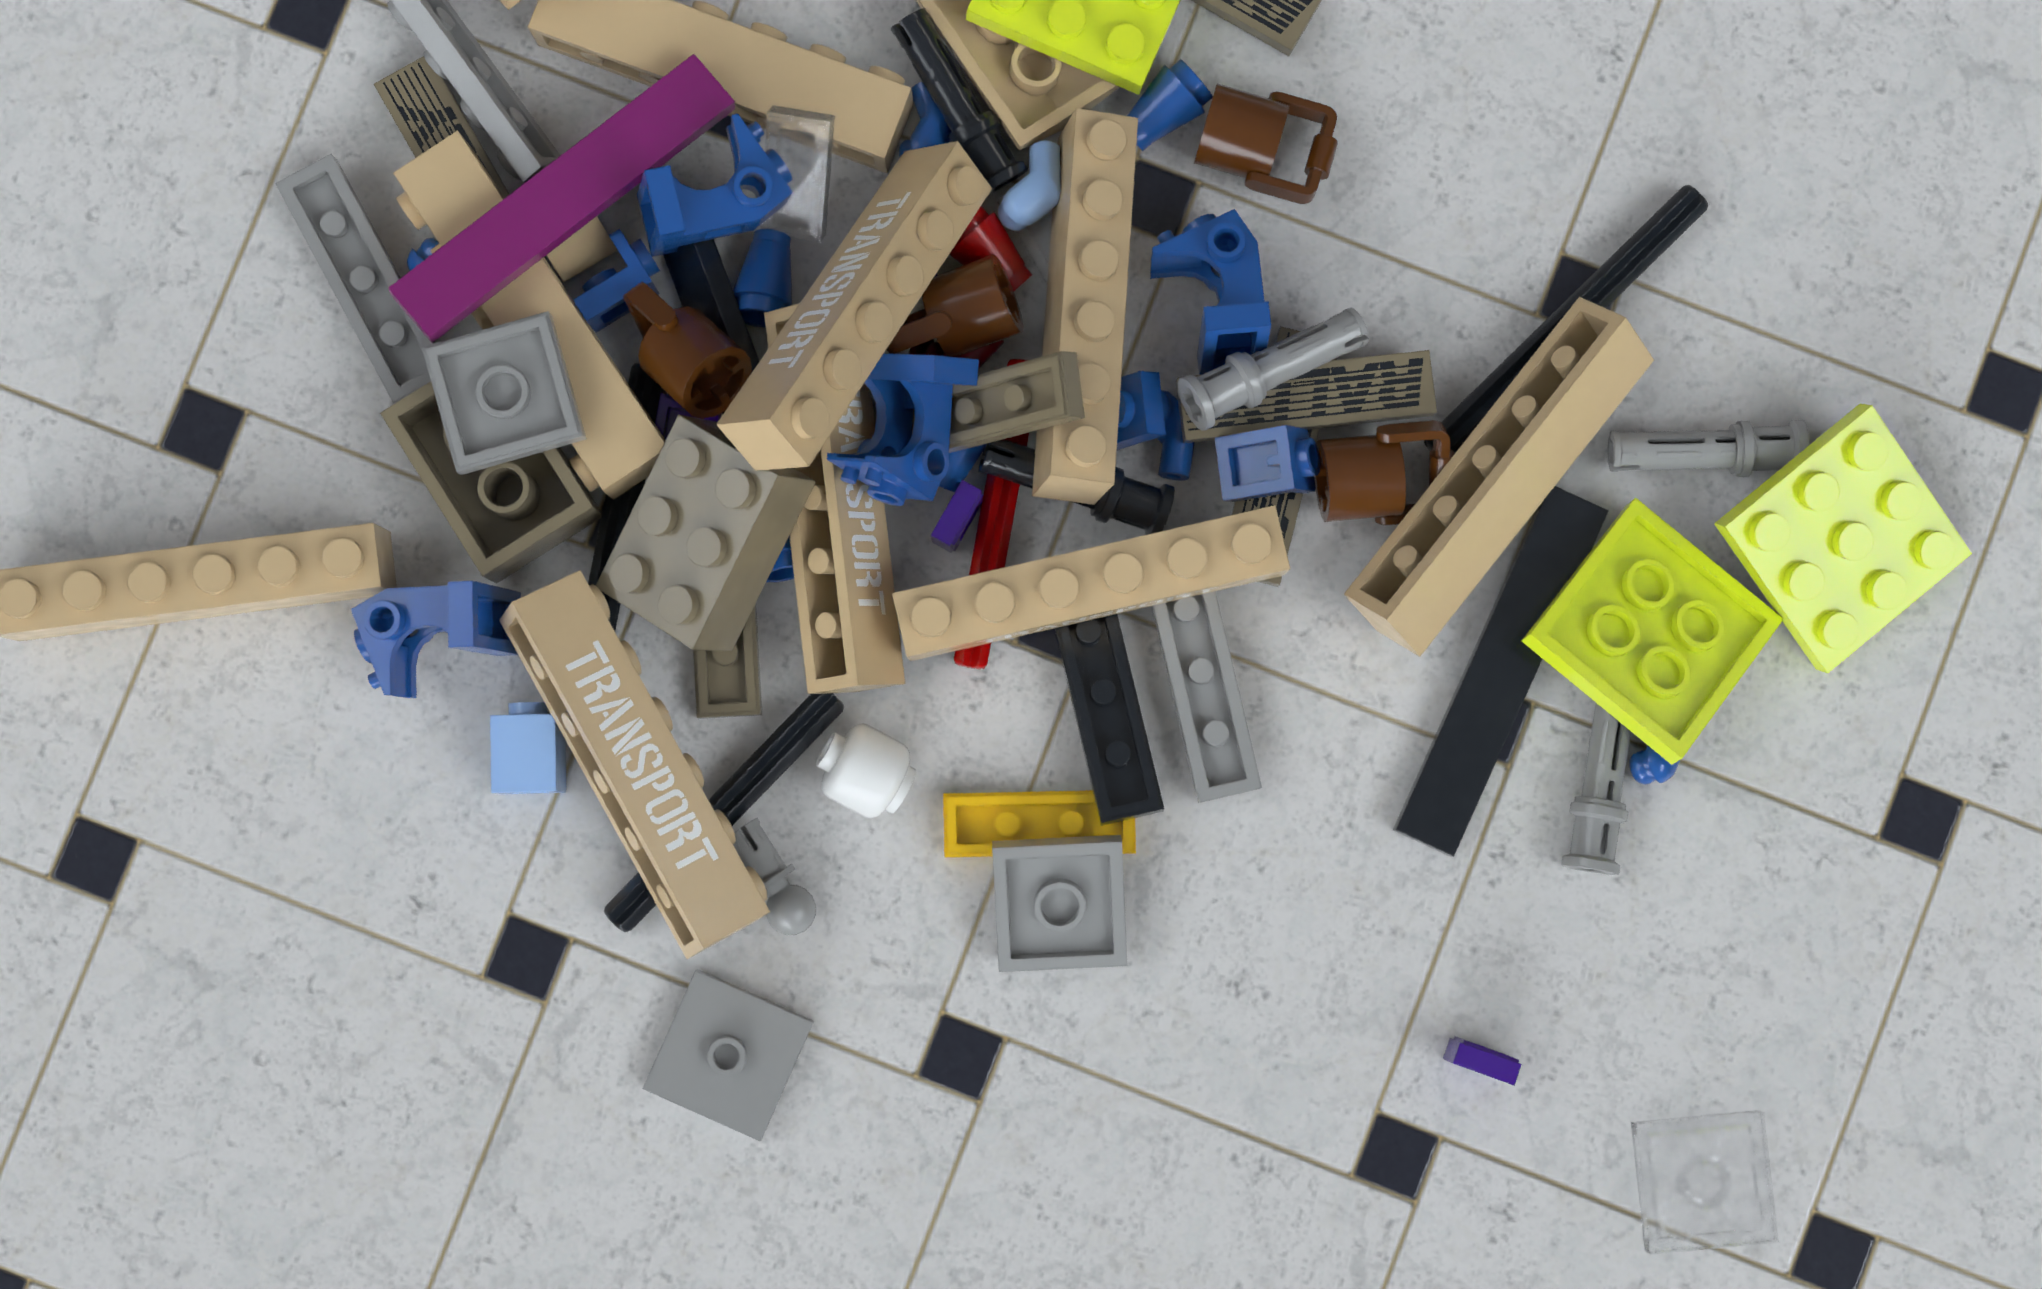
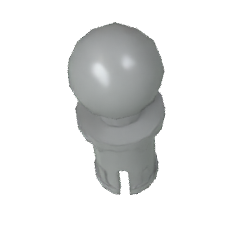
(789, 905)

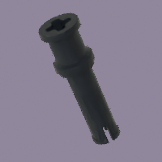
(950, 91)
(1125, 501)

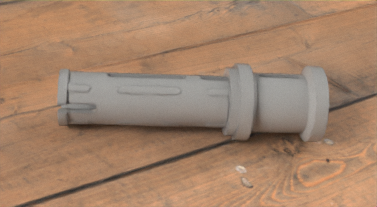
(1248, 377)
(1736, 449)
(1599, 807)

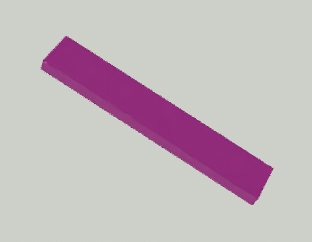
(561, 198)

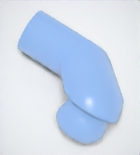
(1037, 191)

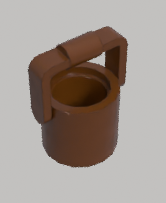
(1245, 135)
(964, 310)
(687, 354)
(1367, 473)

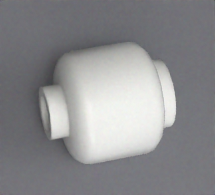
(866, 771)

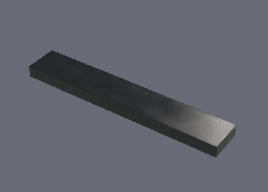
(1497, 675)

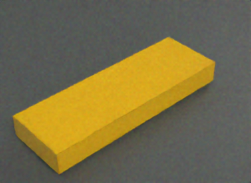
(980, 818)

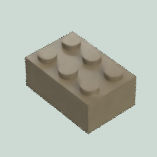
(499, 512)
(703, 537)

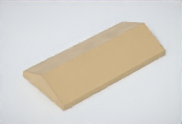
(1020, 85)

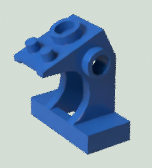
(683, 216)
(1242, 316)
(895, 460)
(462, 609)

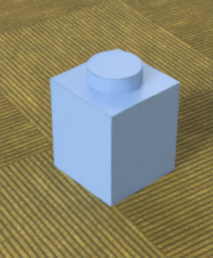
(527, 751)

